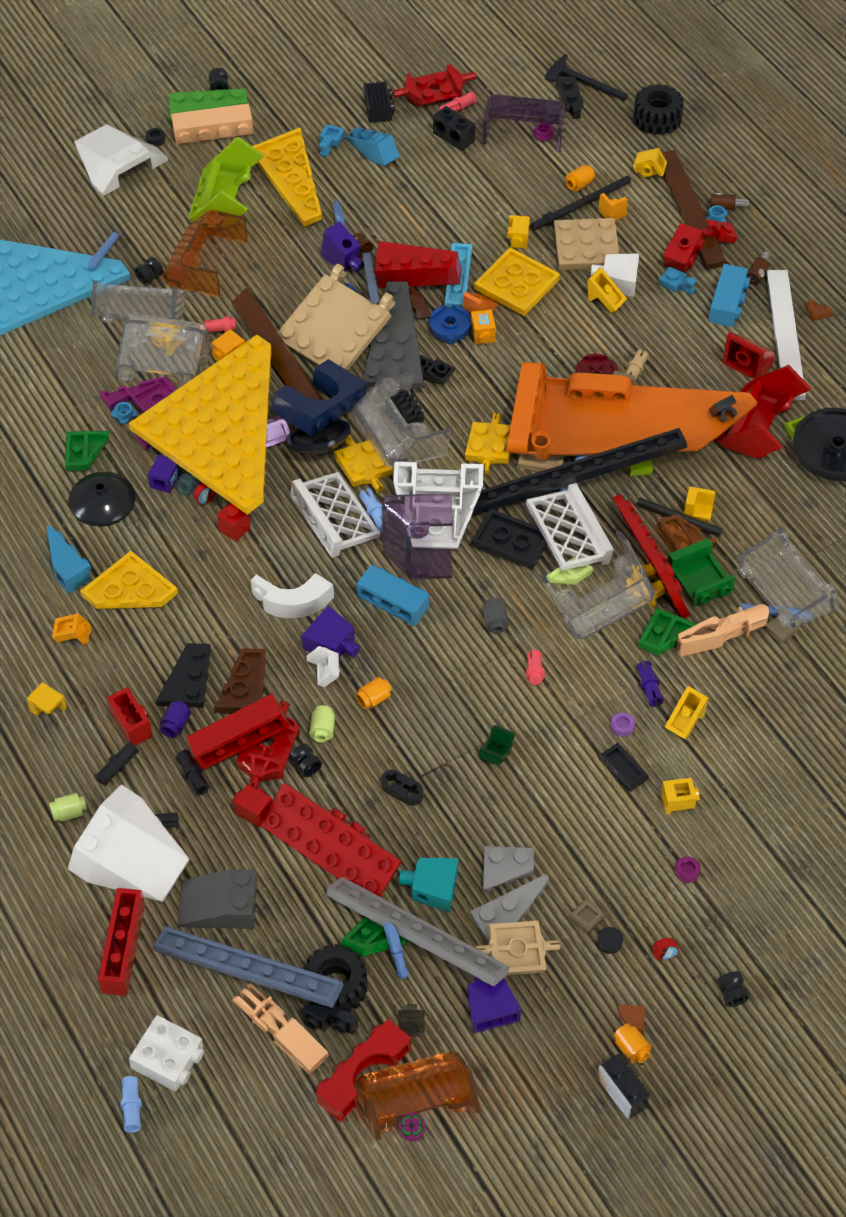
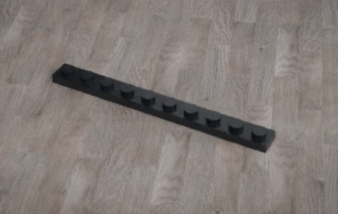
(580, 470)

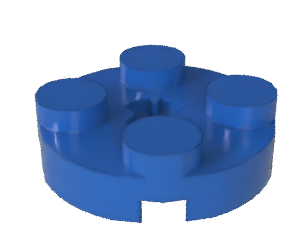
(450, 333)

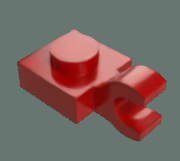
(721, 230)

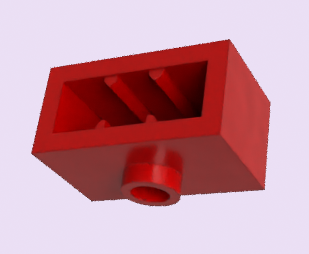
(683, 248)
(129, 716)

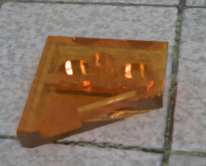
(680, 532)

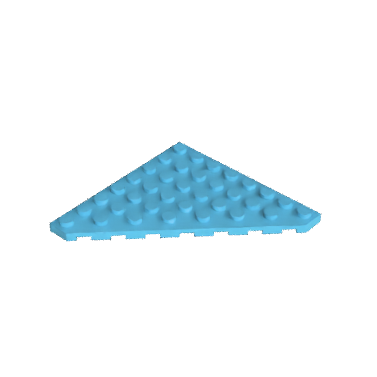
(46, 280)

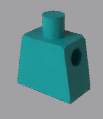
(432, 881)

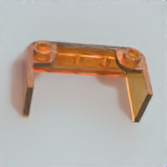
(184, 266)
(417, 1088)

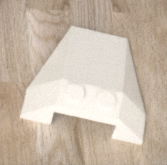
(111, 152)
(462, 484)
(128, 848)

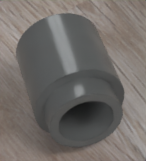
(495, 615)

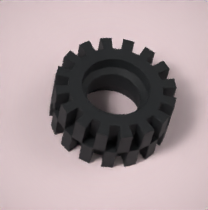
(408, 407)

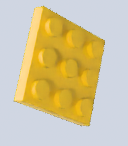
(517, 281)

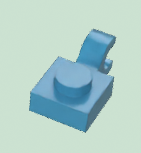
(330, 137)
(675, 280)

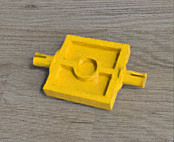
(488, 443)
(362, 464)

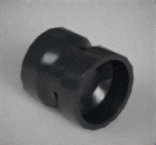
(218, 79)
(149, 270)
(305, 760)
(734, 991)

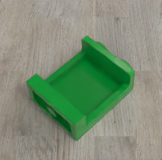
(700, 573)

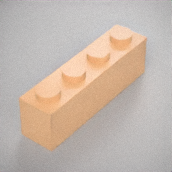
(212, 123)

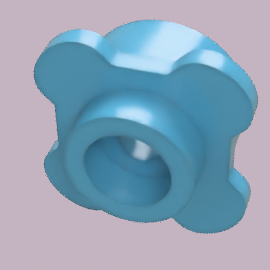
(717, 213)
(123, 412)

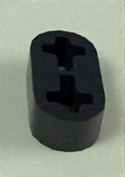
(401, 788)

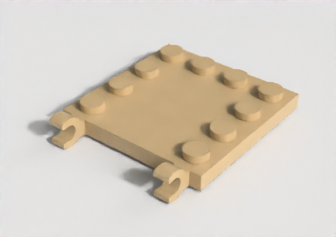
(335, 322)

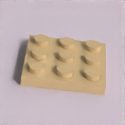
(584, 242)

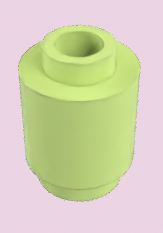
(322, 723)
(67, 807)

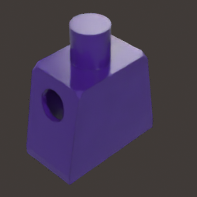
(341, 248)
(331, 632)
(491, 1005)

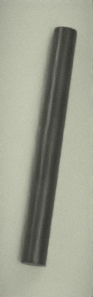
(707, 527)

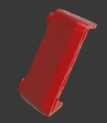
(774, 395)

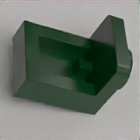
(497, 746)

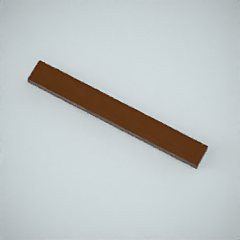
(691, 209)
(281, 357)

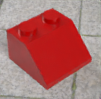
(747, 356)

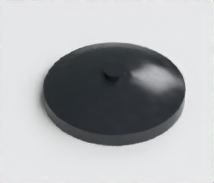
(821, 443)

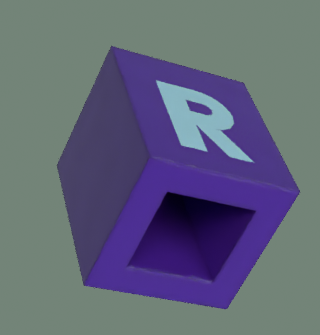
(163, 474)

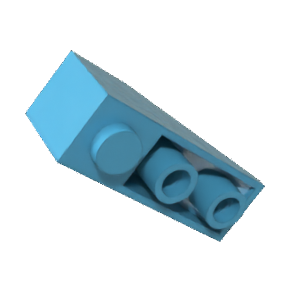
(374, 145)
(68, 567)

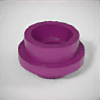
(543, 132)

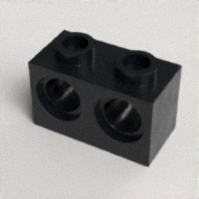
(454, 128)

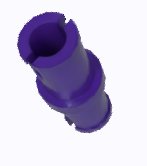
(650, 683)

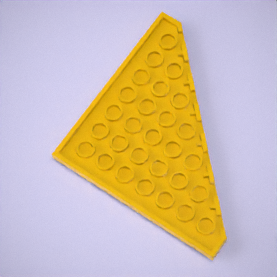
(219, 424)

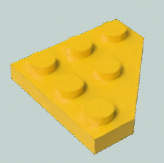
(129, 585)

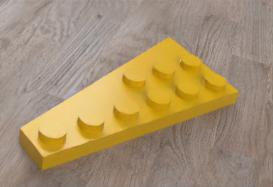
(290, 173)

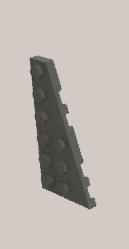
(396, 345)

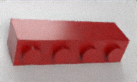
(237, 731)
(121, 942)

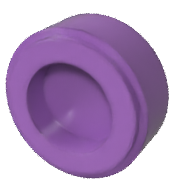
(622, 724)

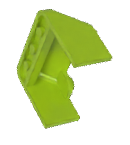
(222, 178)

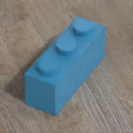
(729, 295)
(393, 595)

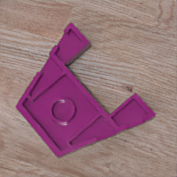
(142, 396)

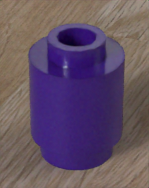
(175, 719)

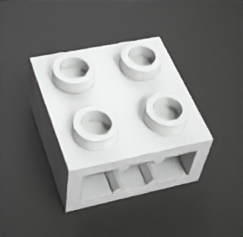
(166, 1053)

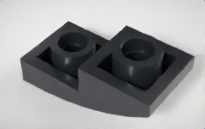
(436, 371)
(322, 1016)

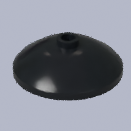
(320, 442)
(102, 499)

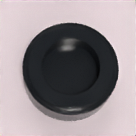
(155, 137)
(610, 940)

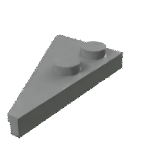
(508, 907)

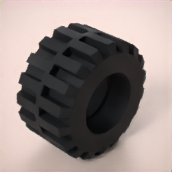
(658, 109)
(342, 962)

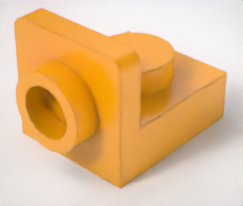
(71, 627)

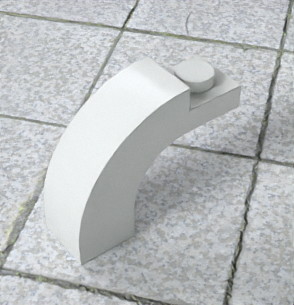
(293, 602)

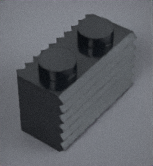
(377, 101)
(623, 1086)

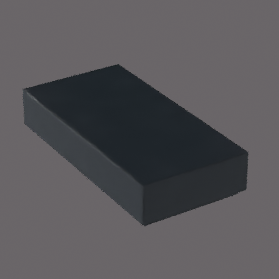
(623, 767)

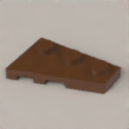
(245, 682)

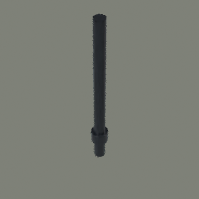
(548, 218)

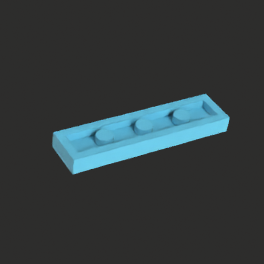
(455, 292)

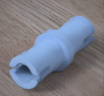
(374, 508)
(130, 1104)

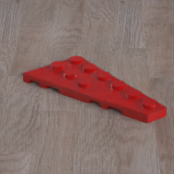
(656, 558)

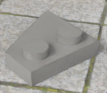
(506, 865)

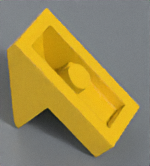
(603, 287)
(687, 712)

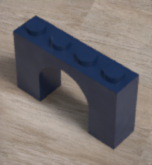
(313, 414)

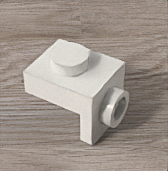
(327, 665)

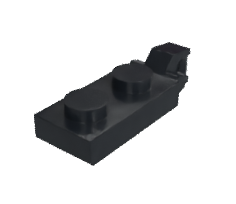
(570, 95)

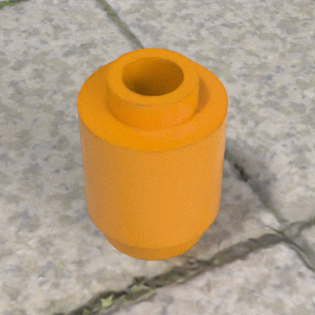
(580, 178)
(373, 693)
(632, 1043)

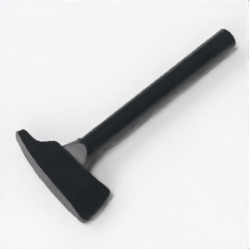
(560, 69)

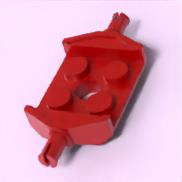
(448, 86)
(269, 762)

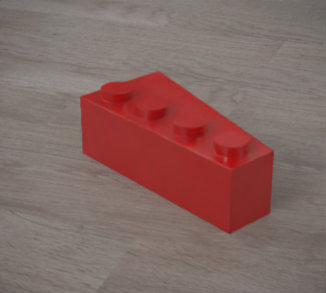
(416, 265)

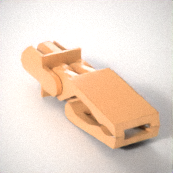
(715, 631)
(290, 1037)

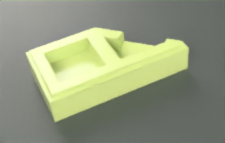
(570, 576)

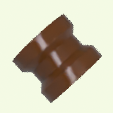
(365, 245)

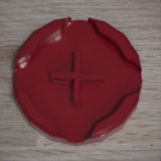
(596, 364)

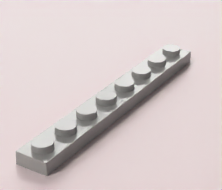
(418, 931)

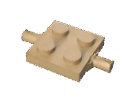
(519, 946)

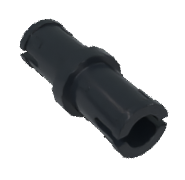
(116, 763)
(192, 772)

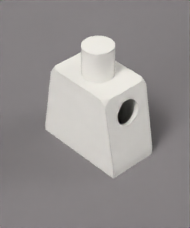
(622, 271)

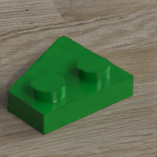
(83, 448)
(663, 632)
(367, 938)

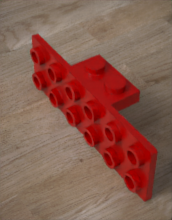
(330, 840)

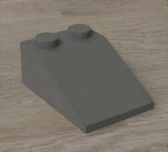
(219, 900)

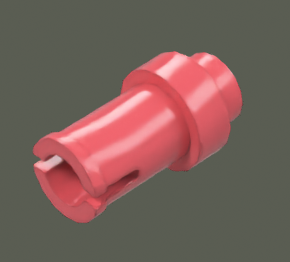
(221, 324)
(535, 672)

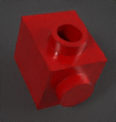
(233, 522)
(251, 804)

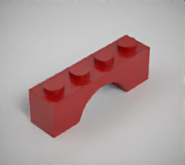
(385, 1046)

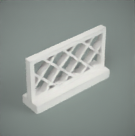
(319, 517)
(588, 525)

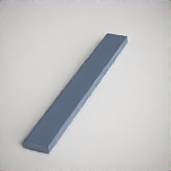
(248, 966)

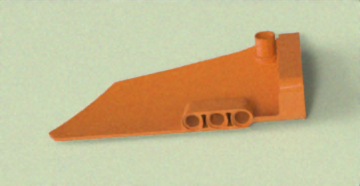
(606, 411)

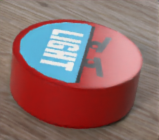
(203, 494)
(665, 949)

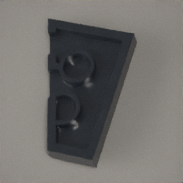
(188, 677)

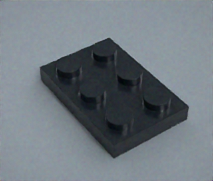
(510, 539)

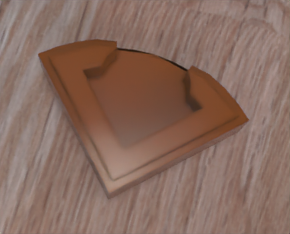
(818, 311)
(634, 1015)

